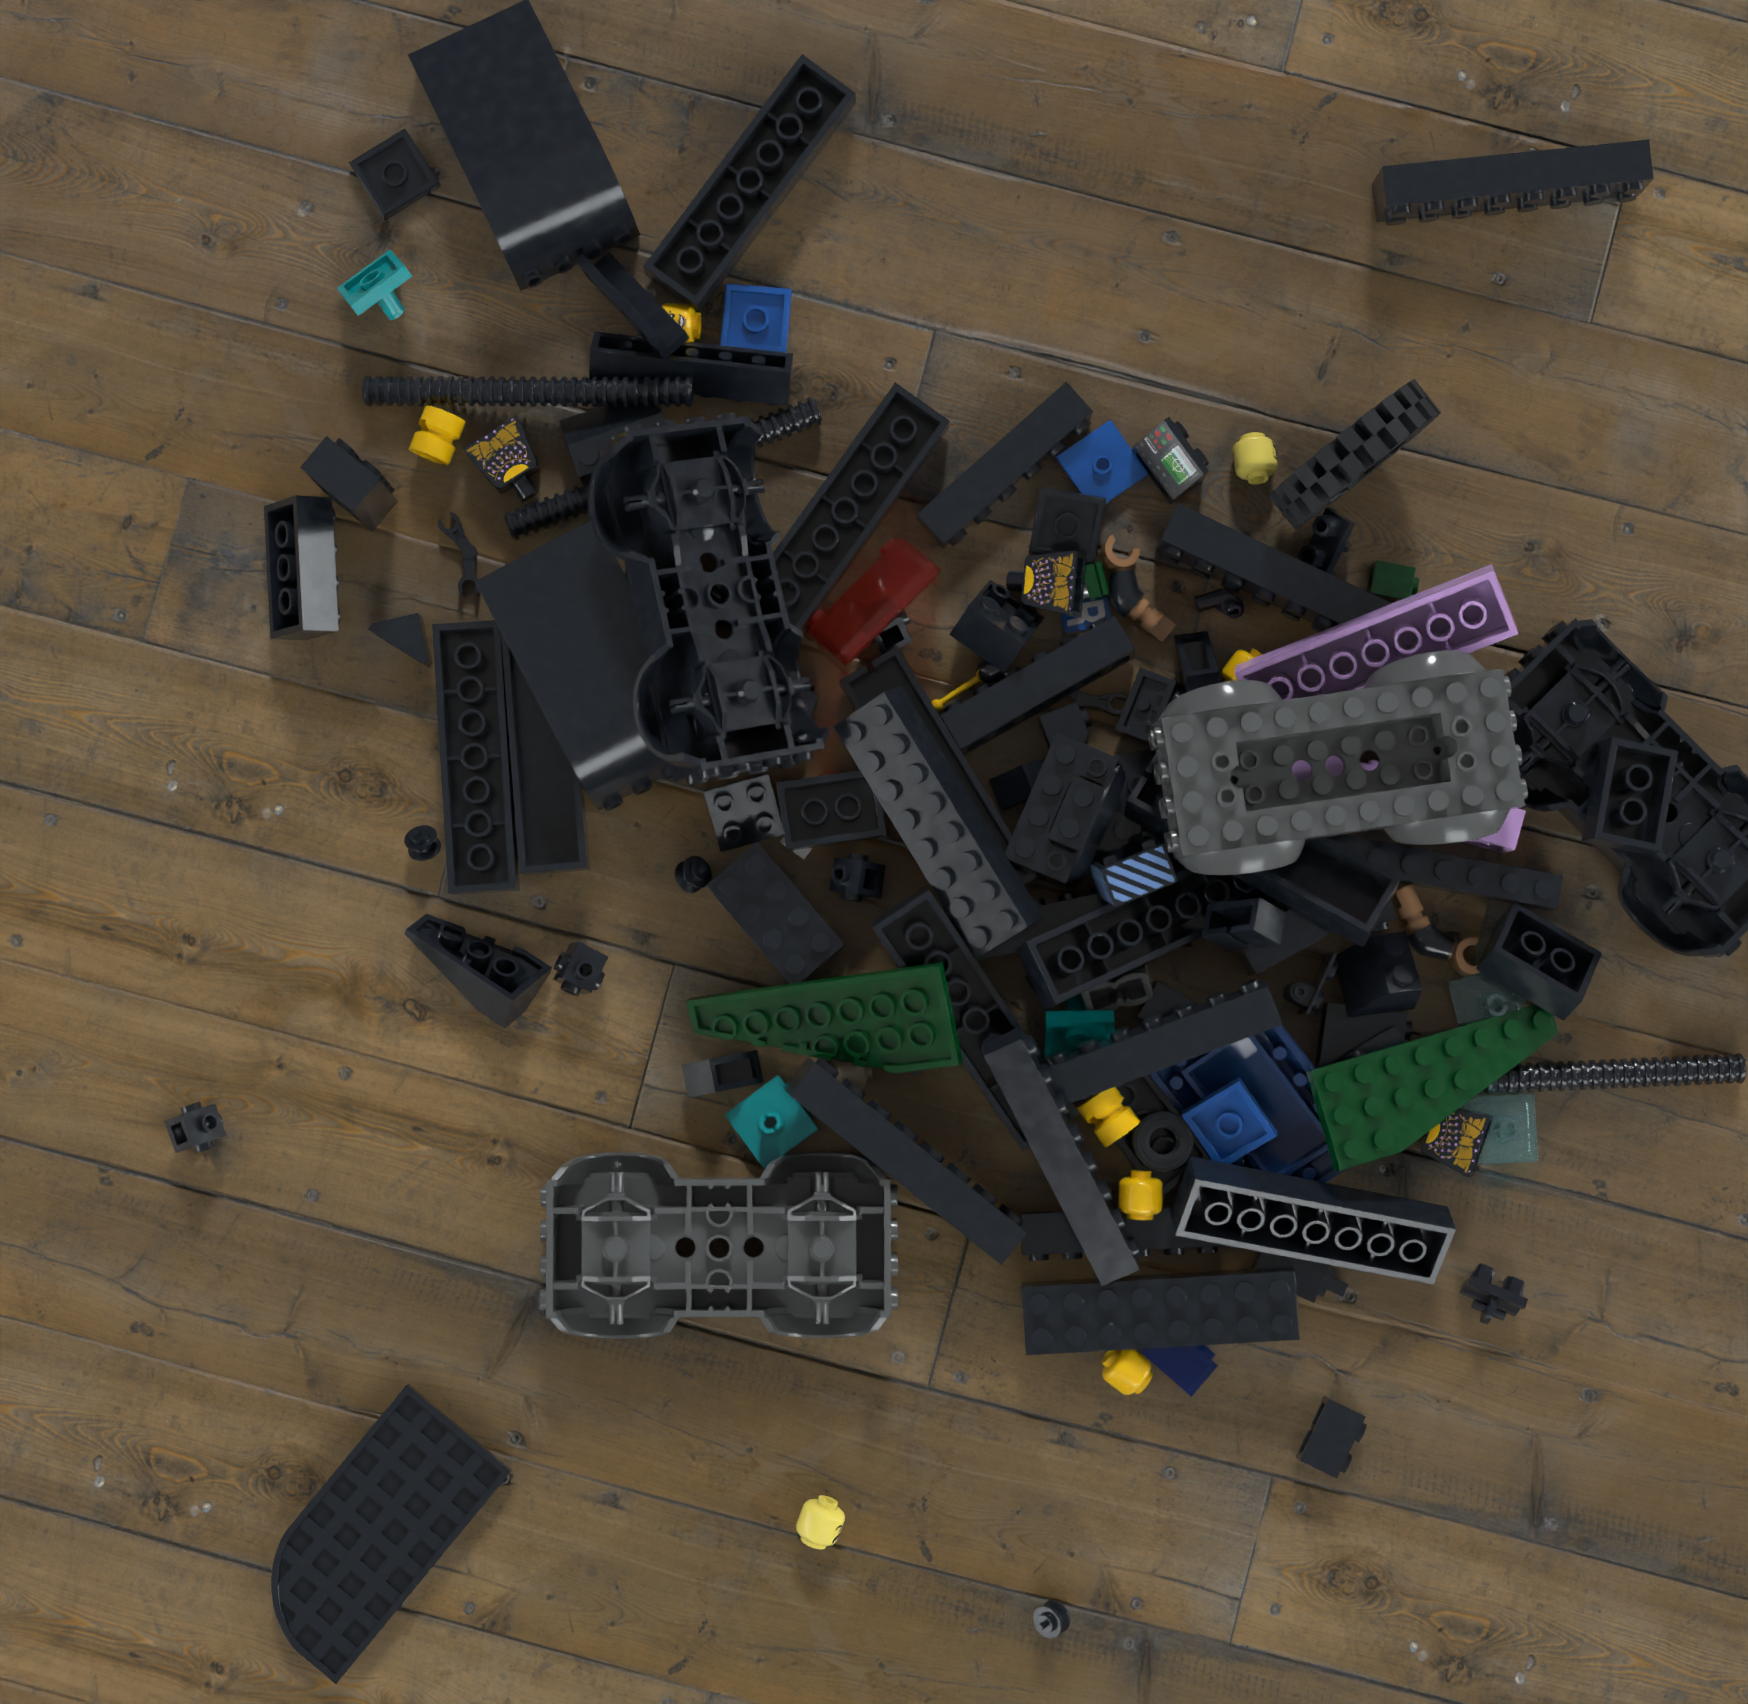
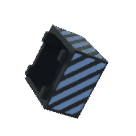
(1131, 870)

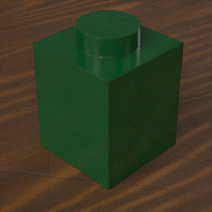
(1392, 581)

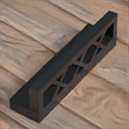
(634, 304)

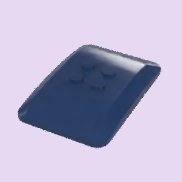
(1277, 1078)

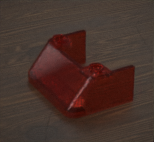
(872, 602)

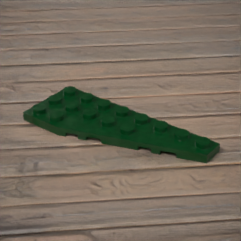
(871, 1019)
(1401, 1092)

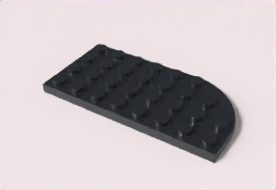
(377, 1530)

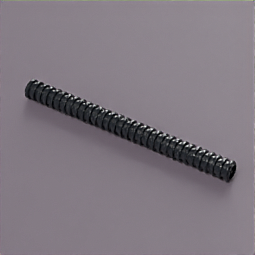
(528, 391)
(576, 501)
(1622, 1073)

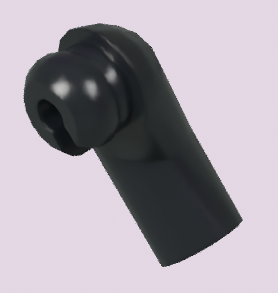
(1221, 600)

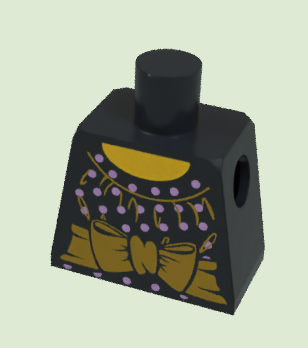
(506, 459)
(1052, 582)
(1459, 1140)

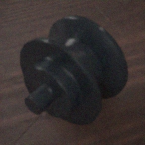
(422, 843)
(693, 874)
(1051, 1619)

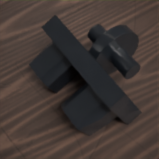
(1328, 540)
(1491, 1299)

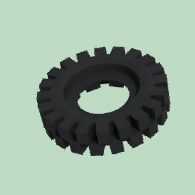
(1354, 454)

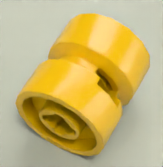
(437, 435)
(1108, 1115)

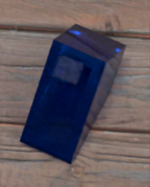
(1184, 1365)

